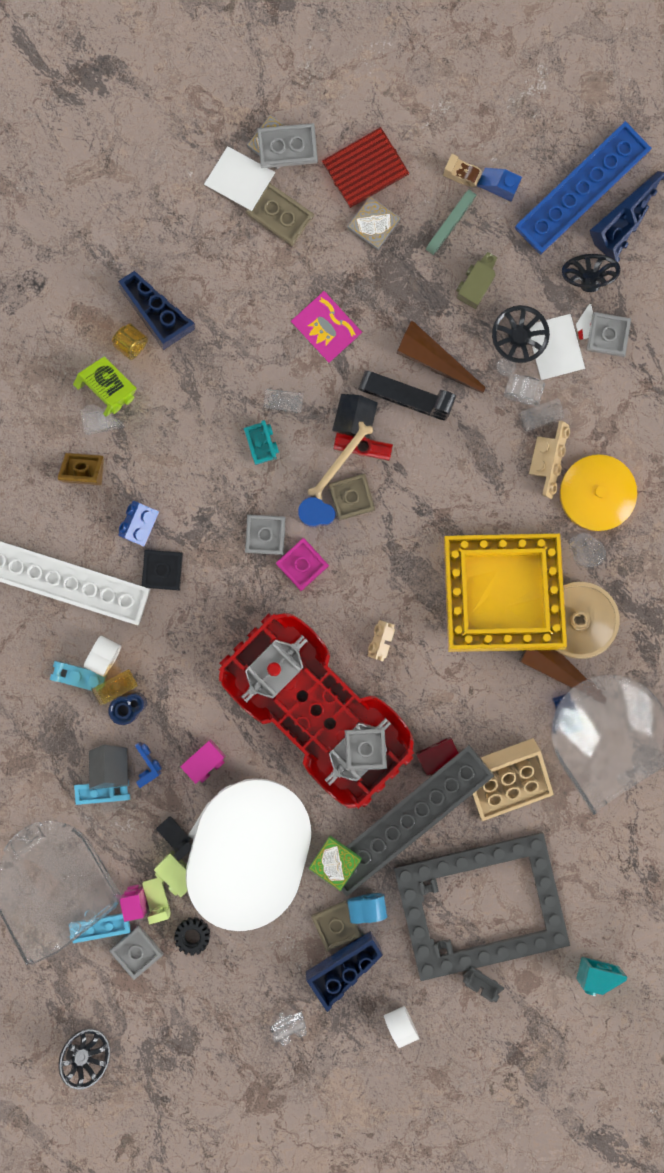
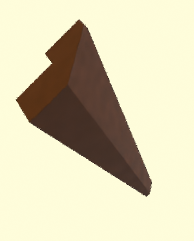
(424, 350)
(553, 665)

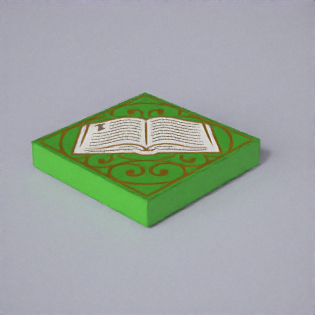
(335, 863)

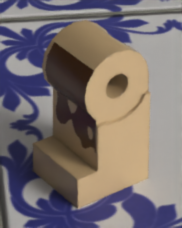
(462, 172)

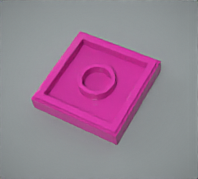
(302, 564)

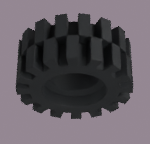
(183, 944)

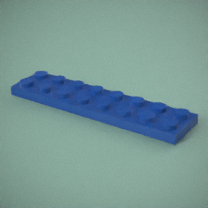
(583, 188)

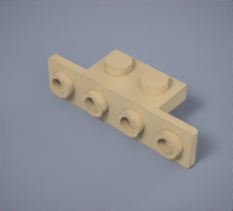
(548, 457)

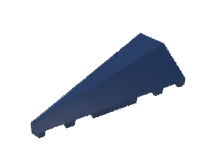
(614, 229)

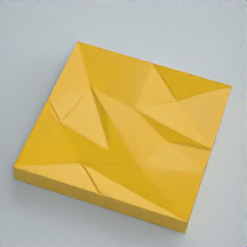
(504, 592)

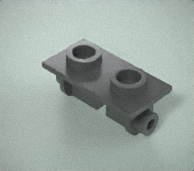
(475, 980)

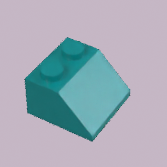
(599, 976)

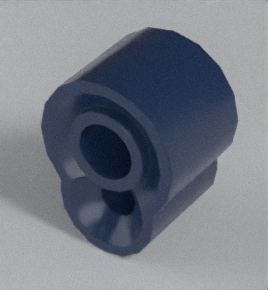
(127, 708)

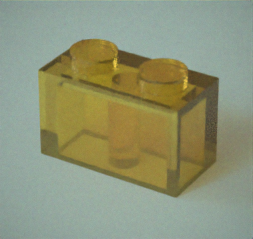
(114, 687)

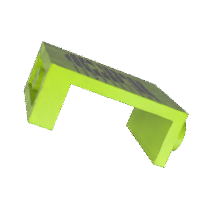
(107, 384)

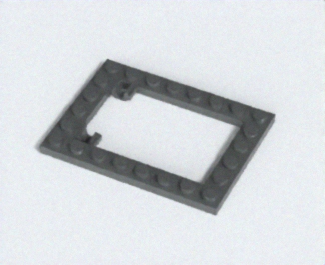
(426, 952)

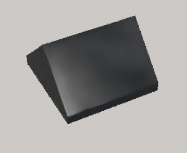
(353, 410)

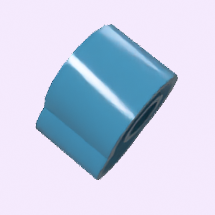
(367, 908)

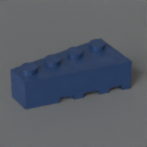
(158, 314)
(342, 969)

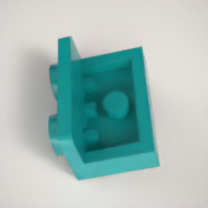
(260, 442)

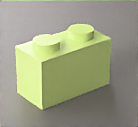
(173, 873)

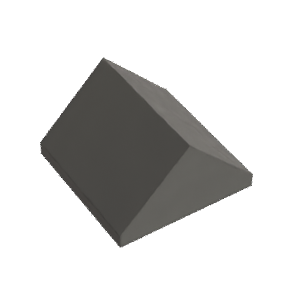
(108, 767)

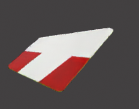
(584, 323)

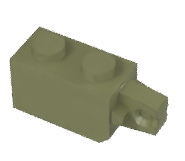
(478, 281)

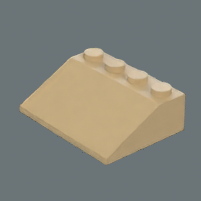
(517, 780)

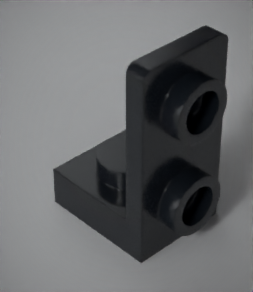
(175, 837)

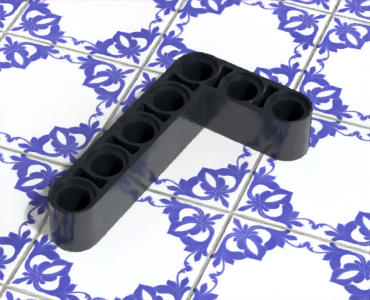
(433, 405)

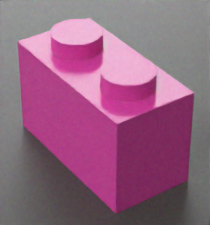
(203, 761)
(134, 903)

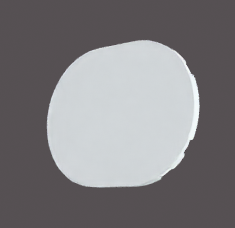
(248, 854)

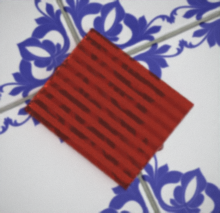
(365, 167)

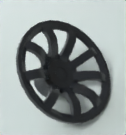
(590, 277)
(519, 334)
(80, 1056)

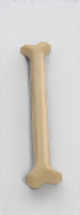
(363, 430)

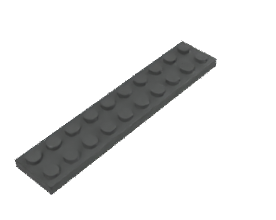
(417, 814)

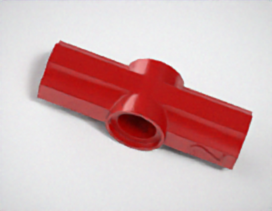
(376, 449)

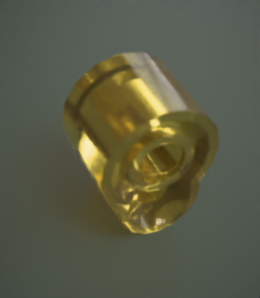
(129, 341)

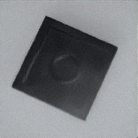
(162, 570)

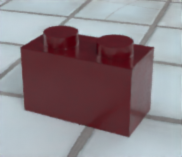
(437, 755)

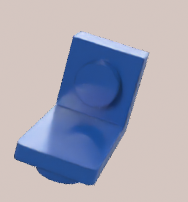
(147, 776)

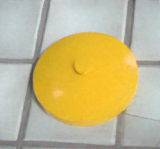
(598, 493)

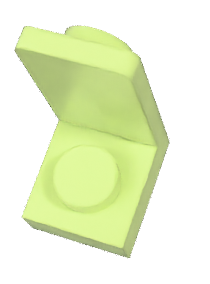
(156, 901)

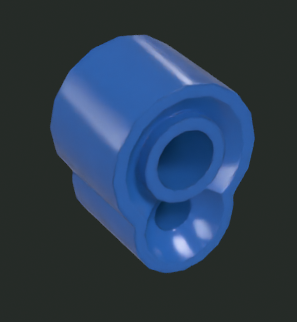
(315, 512)

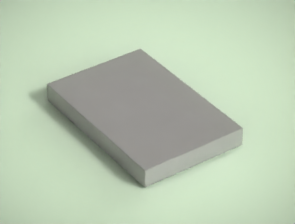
(287, 145)

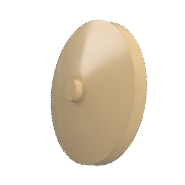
(590, 620)

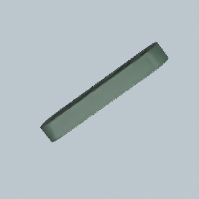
(451, 222)

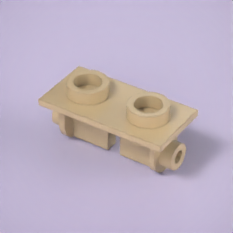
(382, 632)

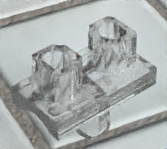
(287, 1026)

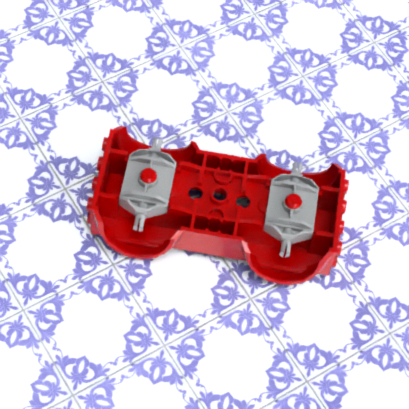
(291, 658)

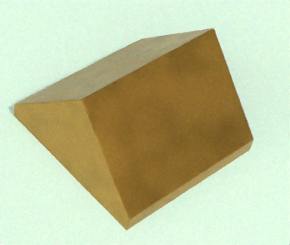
(81, 469)

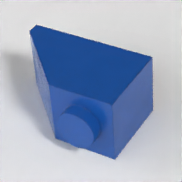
(500, 182)

